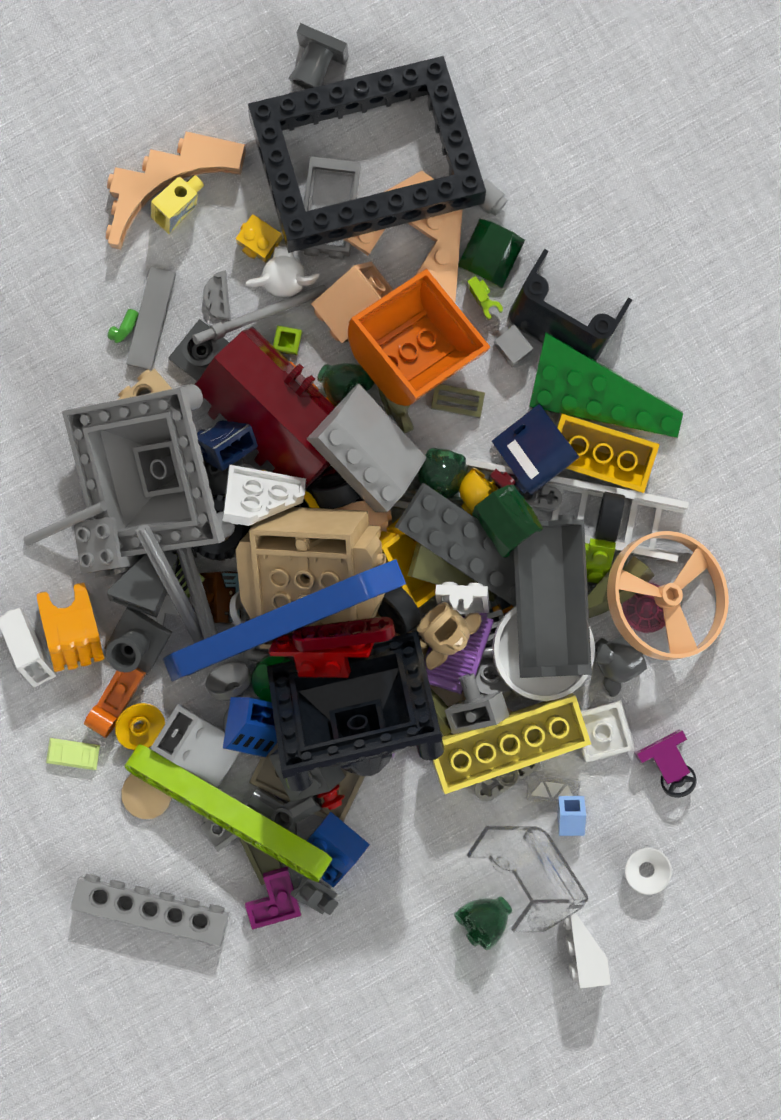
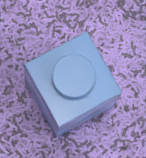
(571, 816)

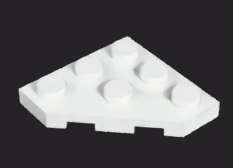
(259, 494)

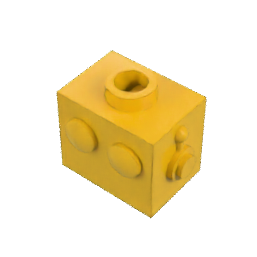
(258, 238)

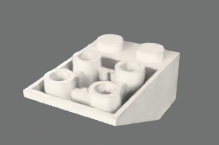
(589, 962)

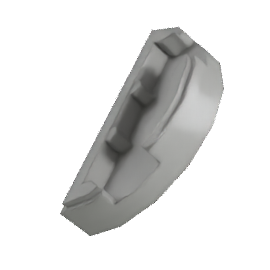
(216, 296)

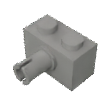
(477, 709)

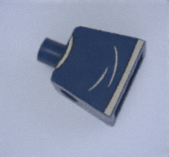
(226, 443)

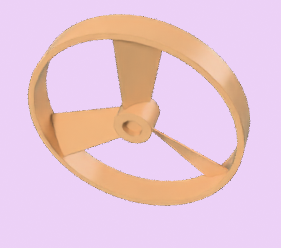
(668, 597)

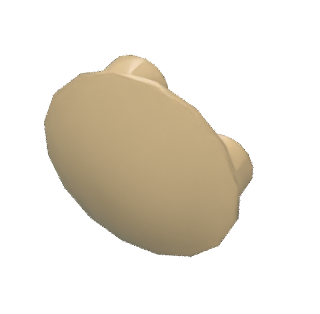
(143, 799)

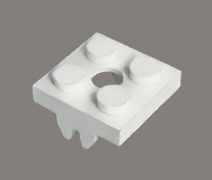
(463, 598)

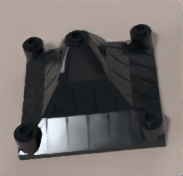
(355, 718)

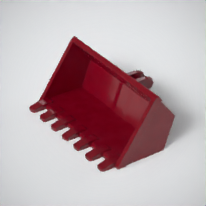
(262, 388)

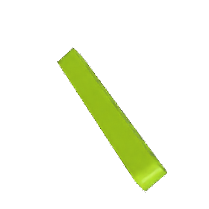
(228, 813)

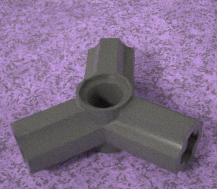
(272, 807)

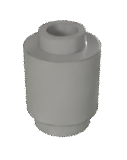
(494, 199)

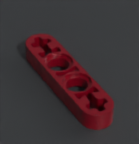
(315, 637)

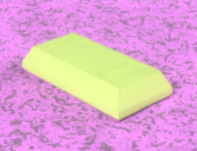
(73, 754)

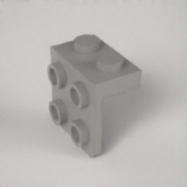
(100, 548)

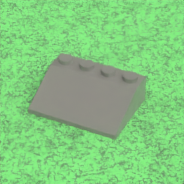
(368, 450)

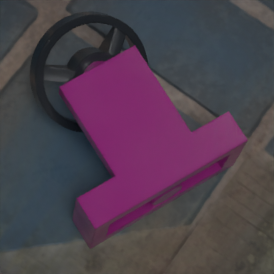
(670, 763)

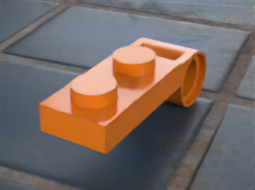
(113, 701)

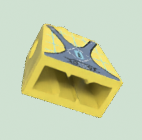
(175, 202)

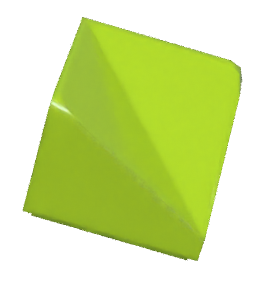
(287, 340)

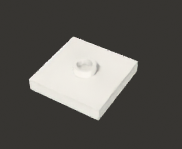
(607, 731)

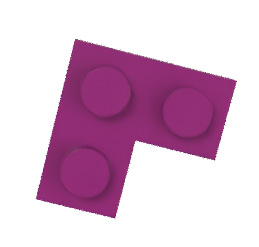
(278, 905)

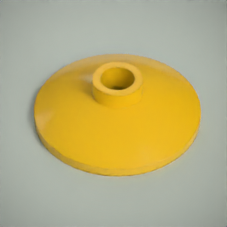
(144, 733)

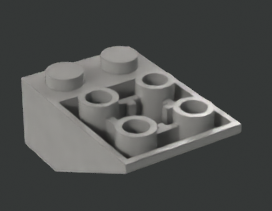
(195, 745)

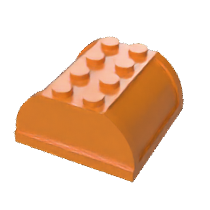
(413, 339)

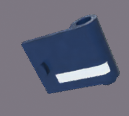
(534, 450)

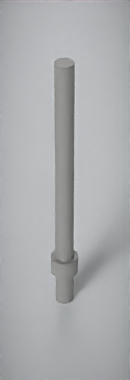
(219, 330)

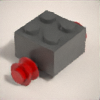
(324, 784)

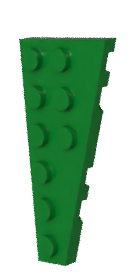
(586, 389)

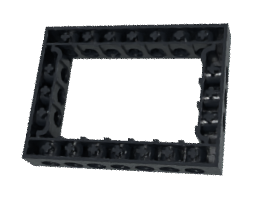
(382, 210)

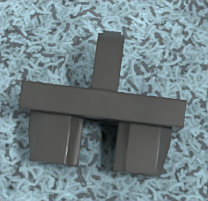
(316, 896)

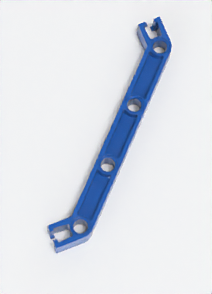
(284, 620)

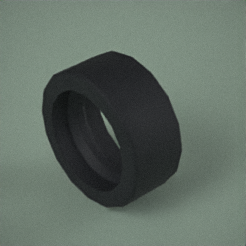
(333, 492)
(609, 516)
(401, 609)

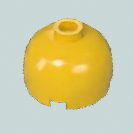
(475, 489)

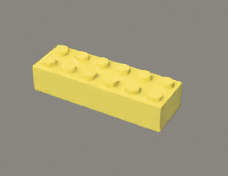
(514, 743)

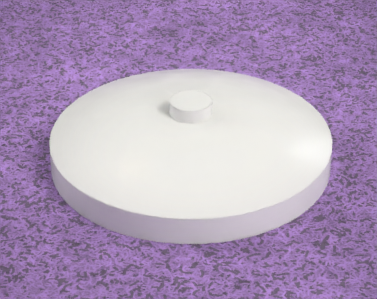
(506, 661)

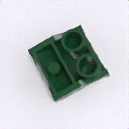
(491, 252)
(507, 519)

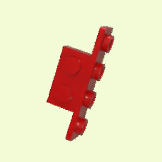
(319, 663)

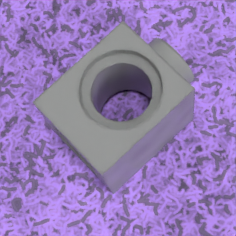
(512, 345)

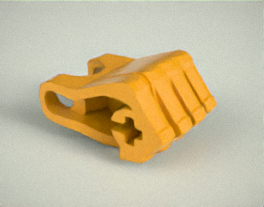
(70, 630)

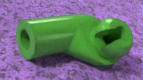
(125, 328)

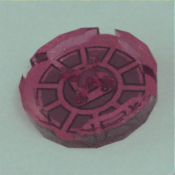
(643, 613)

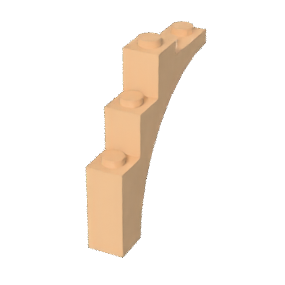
(134, 189)

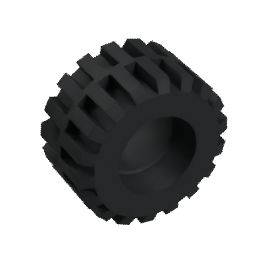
(226, 549)

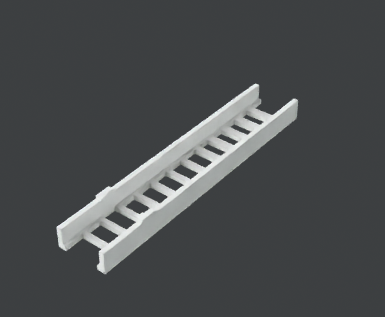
(596, 490)

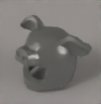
(618, 663)

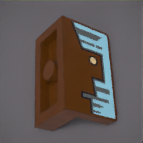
(219, 590)

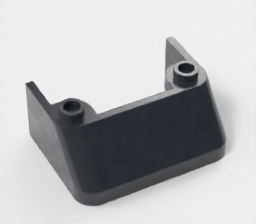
(536, 317)

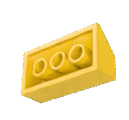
(609, 453)

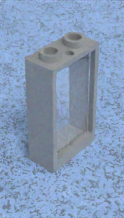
(329, 184)

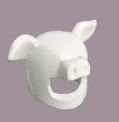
(283, 275)

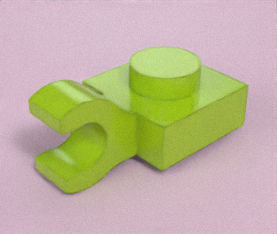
(480, 293)

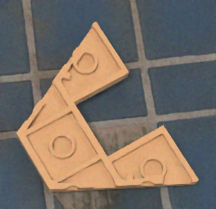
(443, 229)

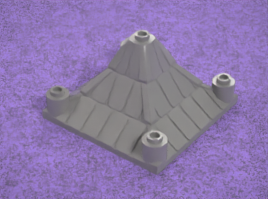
(147, 468)

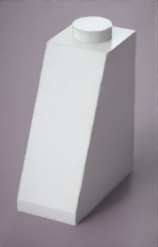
(25, 647)

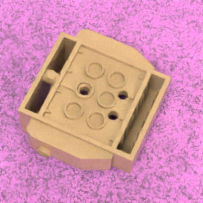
(312, 542)

